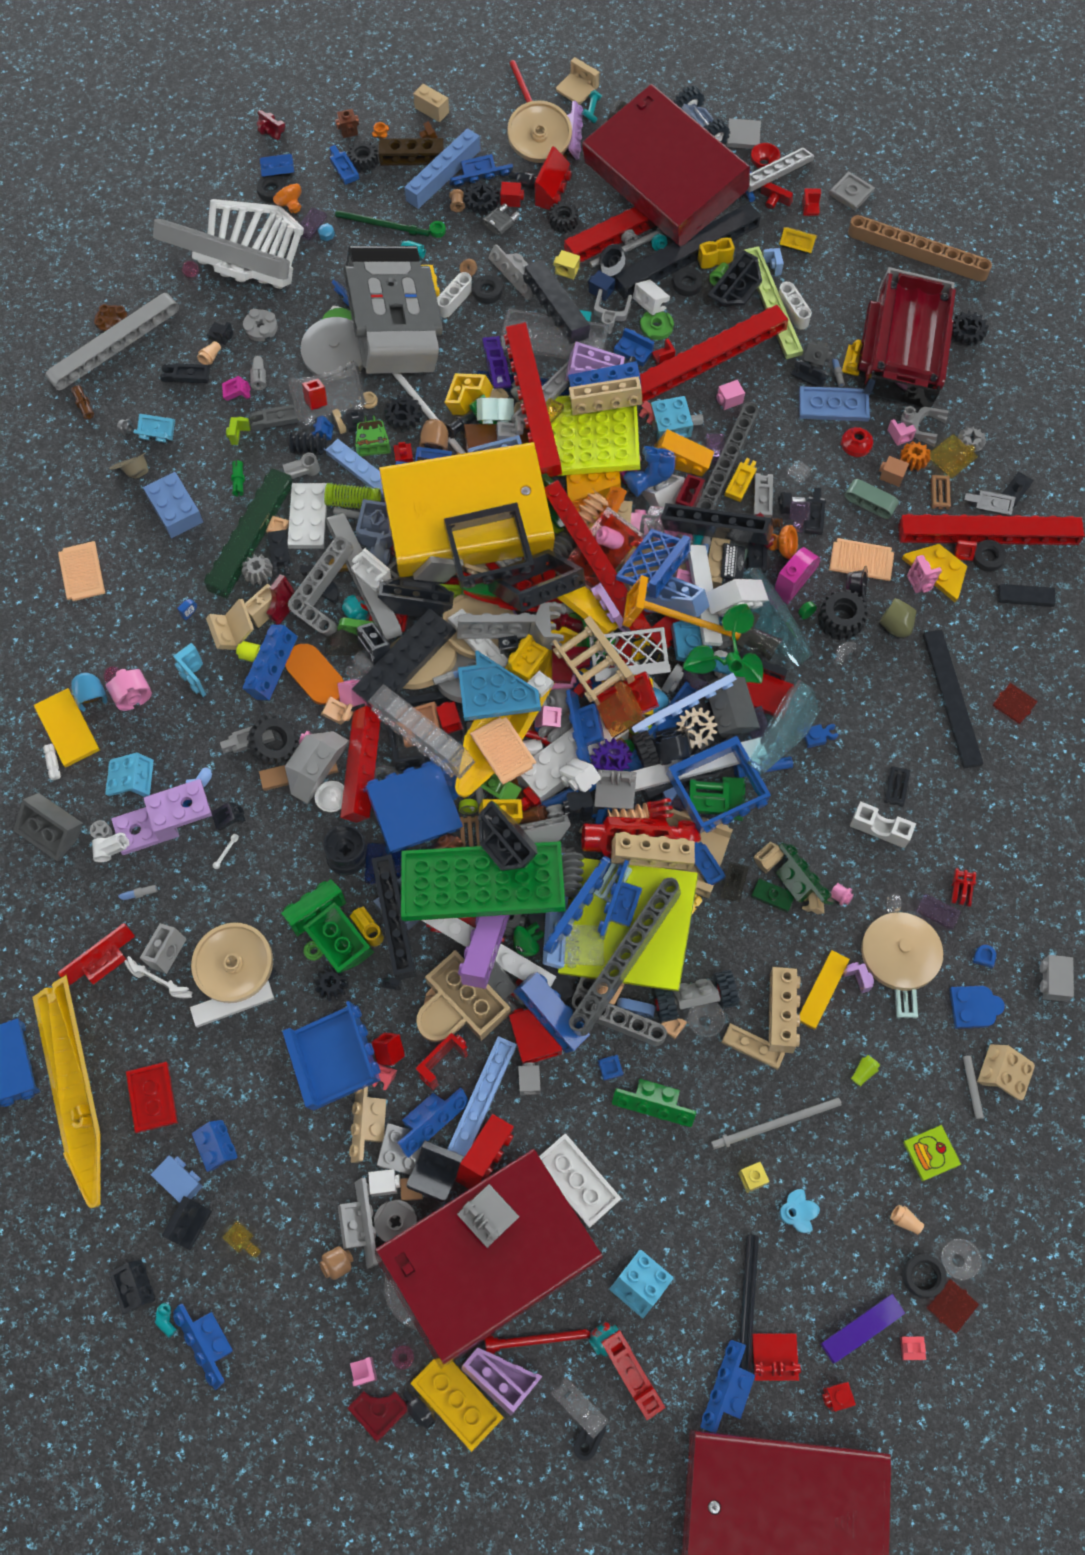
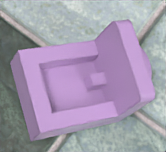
(863, 978)

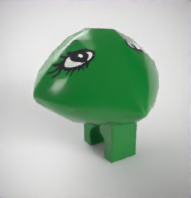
(525, 940)

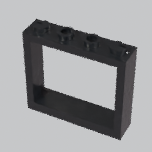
(484, 517)
(570, 580)
(414, 761)

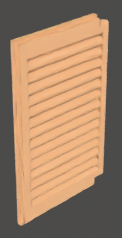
(854, 555)
(81, 571)
(503, 749)

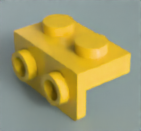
(527, 658)

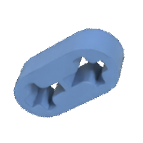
(637, 1007)

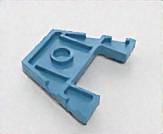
(687, 637)

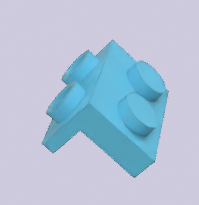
(155, 427)

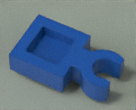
(818, 735)

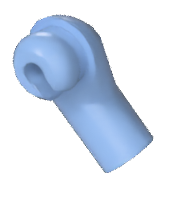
(205, 776)

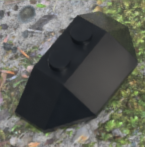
(738, 281)
(415, 596)
(504, 839)

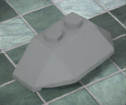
(313, 763)
(547, 830)

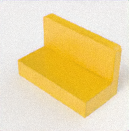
(798, 239)

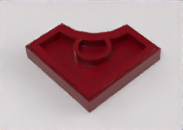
(280, 594)
(560, 670)
(378, 1414)

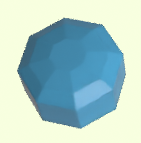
(326, 232)

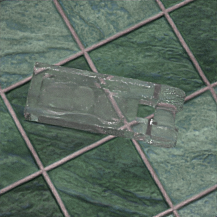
(580, 1408)

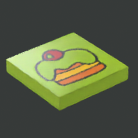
(931, 1153)

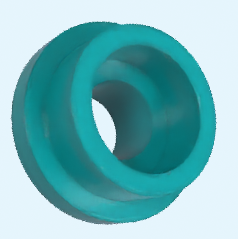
(659, 241)

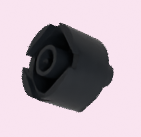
(672, 745)

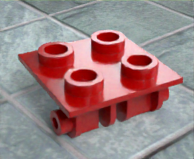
(775, 1357)

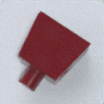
(685, 497)

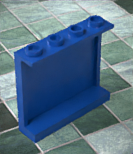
(413, 807)
(332, 1057)
(15, 1067)

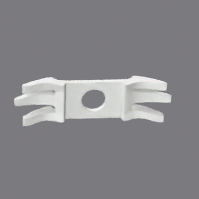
(139, 971)

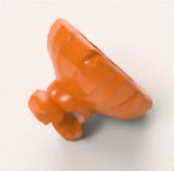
(289, 197)
(786, 541)

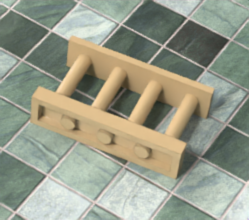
(611, 659)

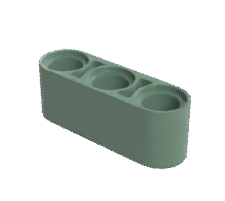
(871, 498)

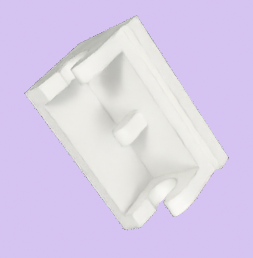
(650, 296)
(370, 569)

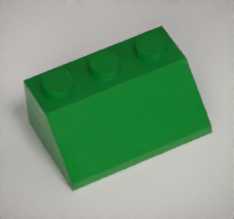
(311, 905)
(338, 938)

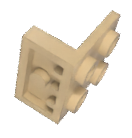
(230, 628)

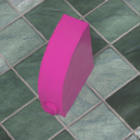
(796, 573)

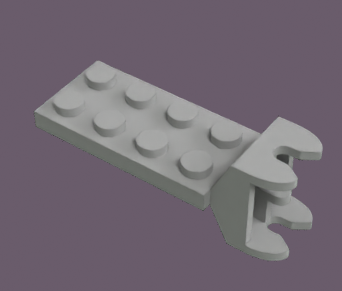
(504, 625)

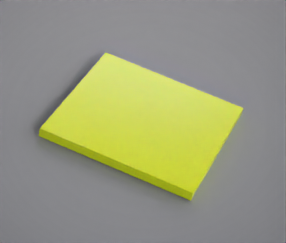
(664, 956)

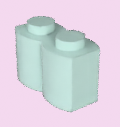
(495, 410)

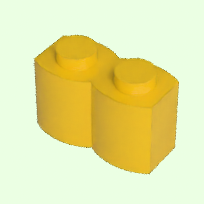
(715, 253)

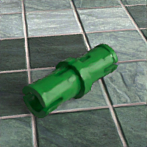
(237, 478)

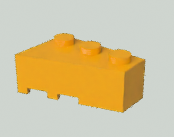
(689, 455)
(581, 484)

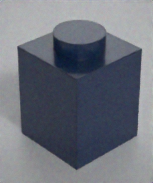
(601, 281)

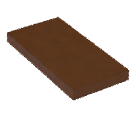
(485, 433)

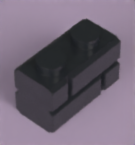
(372, 642)
(578, 806)

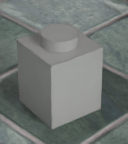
(529, 1079)

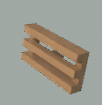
(947, 504)
(469, 820)

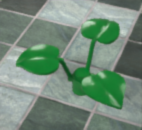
(702, 657)

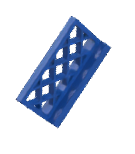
(667, 566)

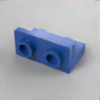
(277, 165)
(634, 345)

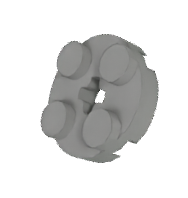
(260, 317)
(392, 1210)

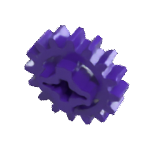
(616, 750)

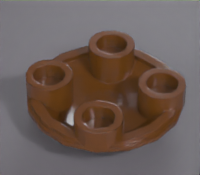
(109, 316)

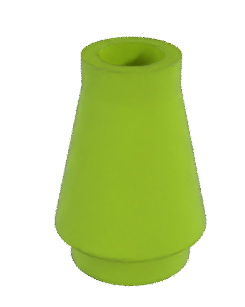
(865, 1070)

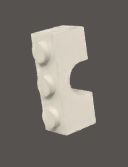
(893, 831)

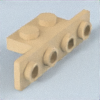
(367, 1123)

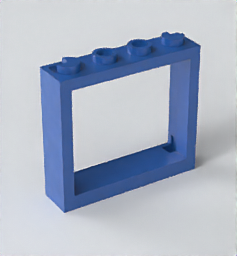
(707, 756)

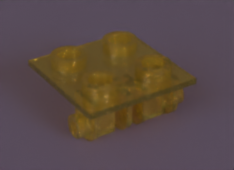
(953, 455)

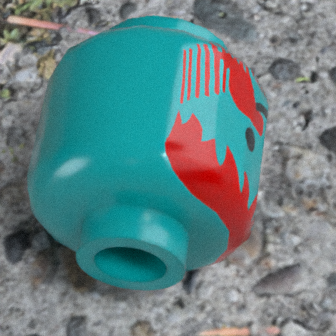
(355, 607)
(599, 1334)

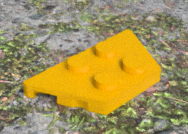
(952, 568)

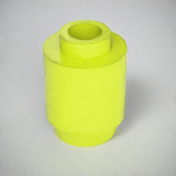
(247, 651)

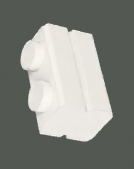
(579, 775)

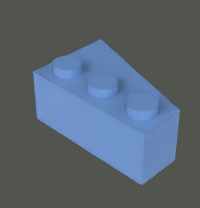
(681, 597)

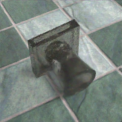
(759, 640)

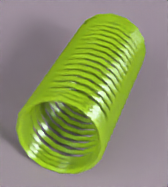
(368, 493)

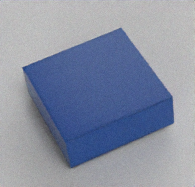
(610, 1067)

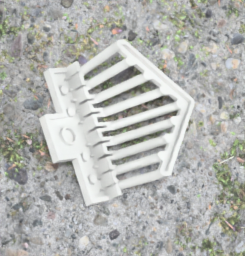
(277, 214)

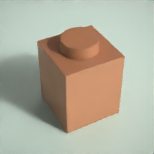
(893, 471)

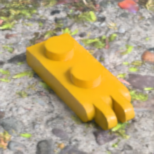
(741, 480)

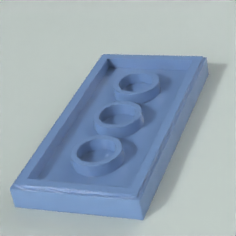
(833, 404)

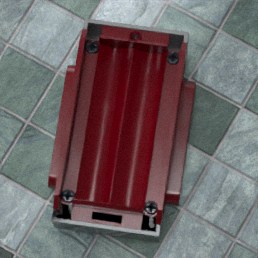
(907, 338)

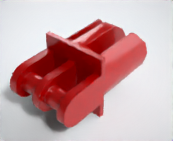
(658, 810)
(963, 886)

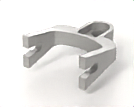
(609, 317)
(910, 417)

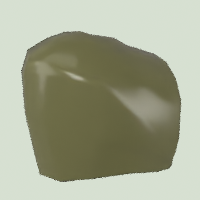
(899, 619)

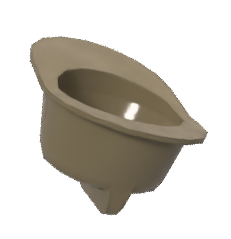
(133, 467)

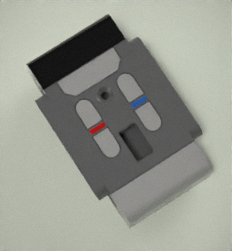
(393, 309)

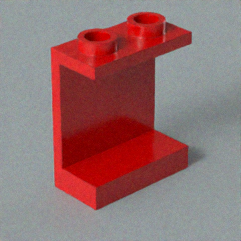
(436, 1055)

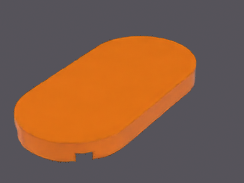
(313, 673)

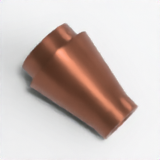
(534, 814)

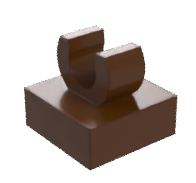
(429, 132)

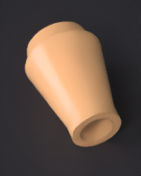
(207, 355)
(906, 1219)

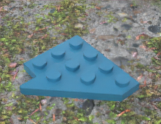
(494, 691)

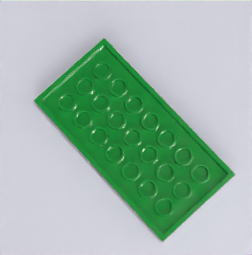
(470, 884)

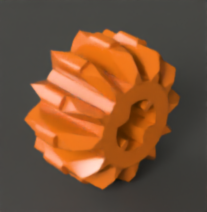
(915, 455)

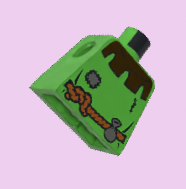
(371, 437)

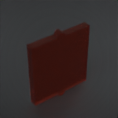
(1015, 703)
(953, 1306)

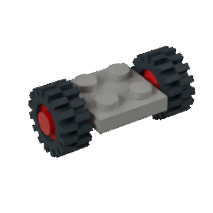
(696, 994)

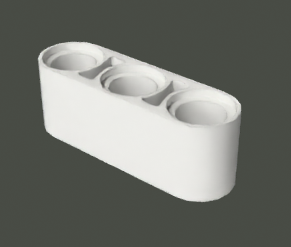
(454, 294)
(795, 305)

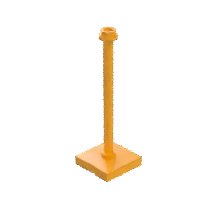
(636, 603)

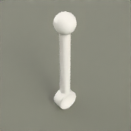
(216, 865)

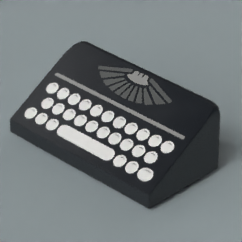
(732, 562)

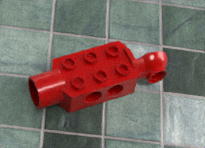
(600, 836)

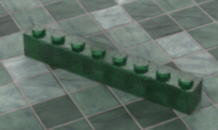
(248, 533)

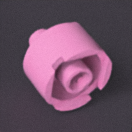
(129, 689)

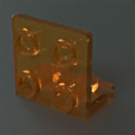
(620, 710)

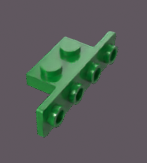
(655, 1101)

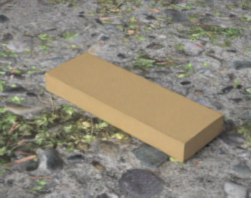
(752, 1046)

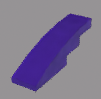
(496, 362)
(862, 1328)

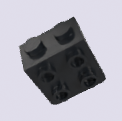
(434, 1172)

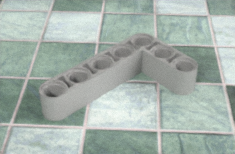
(320, 586)
(629, 1018)

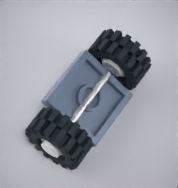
(691, 101)

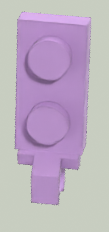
(605, 601)

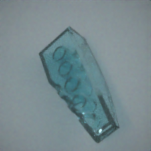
(779, 622)
(787, 726)

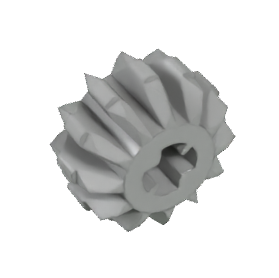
(257, 569)

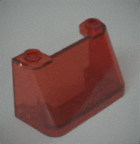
(631, 536)

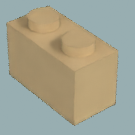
(431, 102)

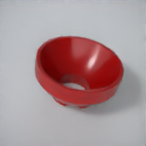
(766, 152)
(856, 447)

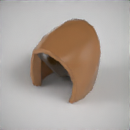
(434, 434)

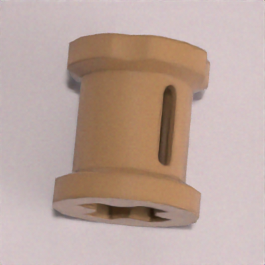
(457, 200)

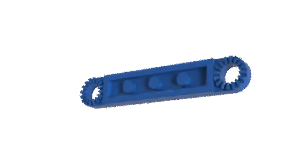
(575, 910)

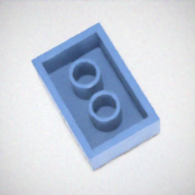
(173, 504)

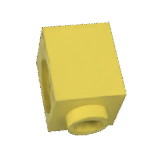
(567, 264)
(753, 1177)

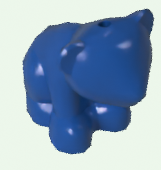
(660, 468)

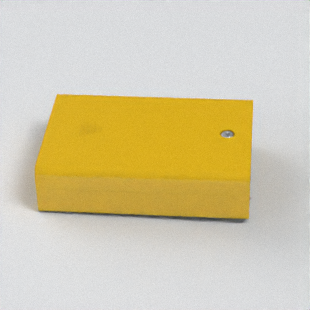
(430, 490)

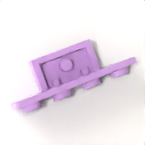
(576, 122)

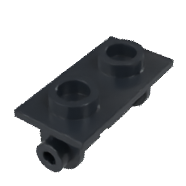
(811, 375)

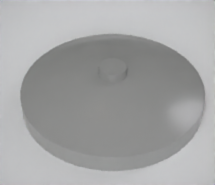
(330, 345)

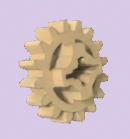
(694, 718)

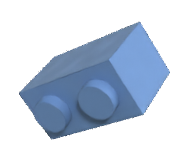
(177, 1179)

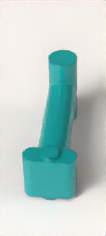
(595, 96)

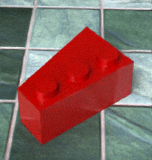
(485, 1152)

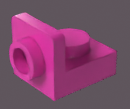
(235, 387)

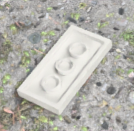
(307, 516)
(579, 1180)

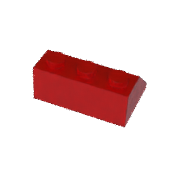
(552, 179)

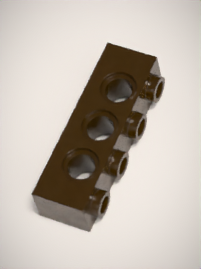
(409, 151)

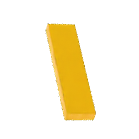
(823, 989)

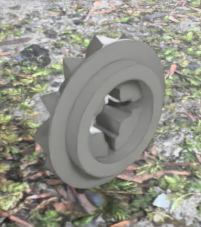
(979, 437)

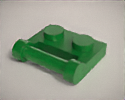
(709, 802)

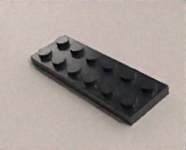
(406, 656)

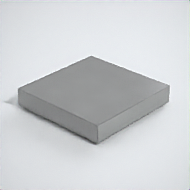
(743, 133)
(851, 191)
(436, 569)

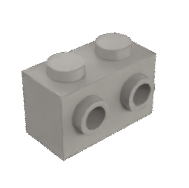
(1057, 978)

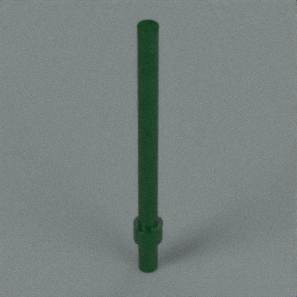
(412, 229)

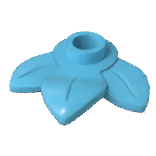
(802, 1210)

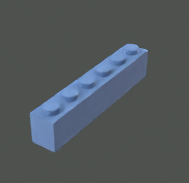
(442, 168)

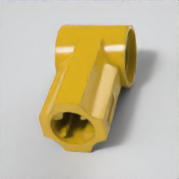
(366, 926)

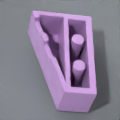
(589, 358)
(500, 1379)

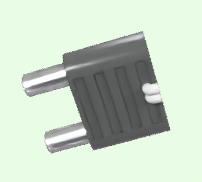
(498, 221)

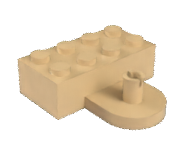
(458, 1004)

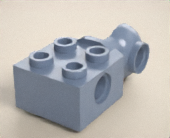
(374, 529)

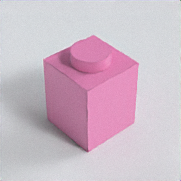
(730, 394)

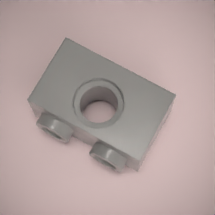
(163, 948)

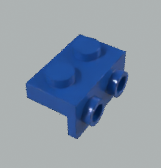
(214, 1144)

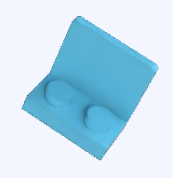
(672, 415)
(187, 662)
(129, 773)
(641, 1283)

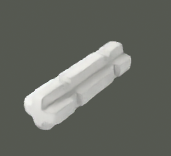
(51, 761)

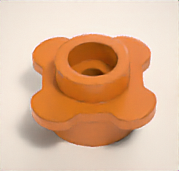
(380, 130)

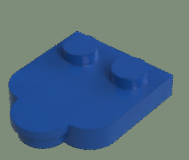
(975, 1006)

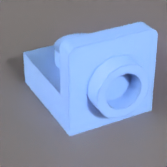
(775, 259)

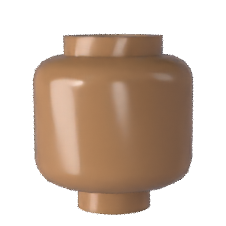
(336, 1263)

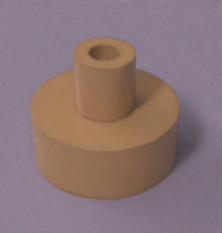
(468, 266)

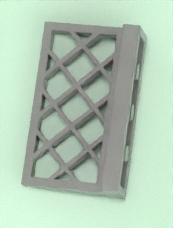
(650, 668)

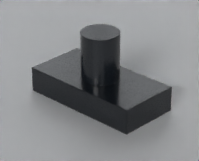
(1018, 486)

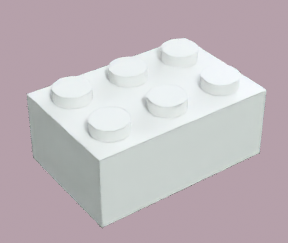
(734, 593)

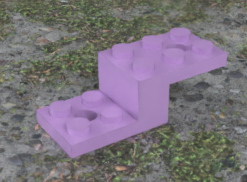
(163, 816)

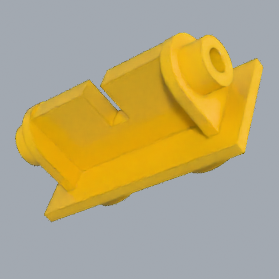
(852, 358)

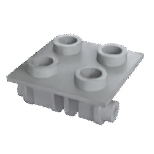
(615, 789)
(391, 1154)
(488, 1215)

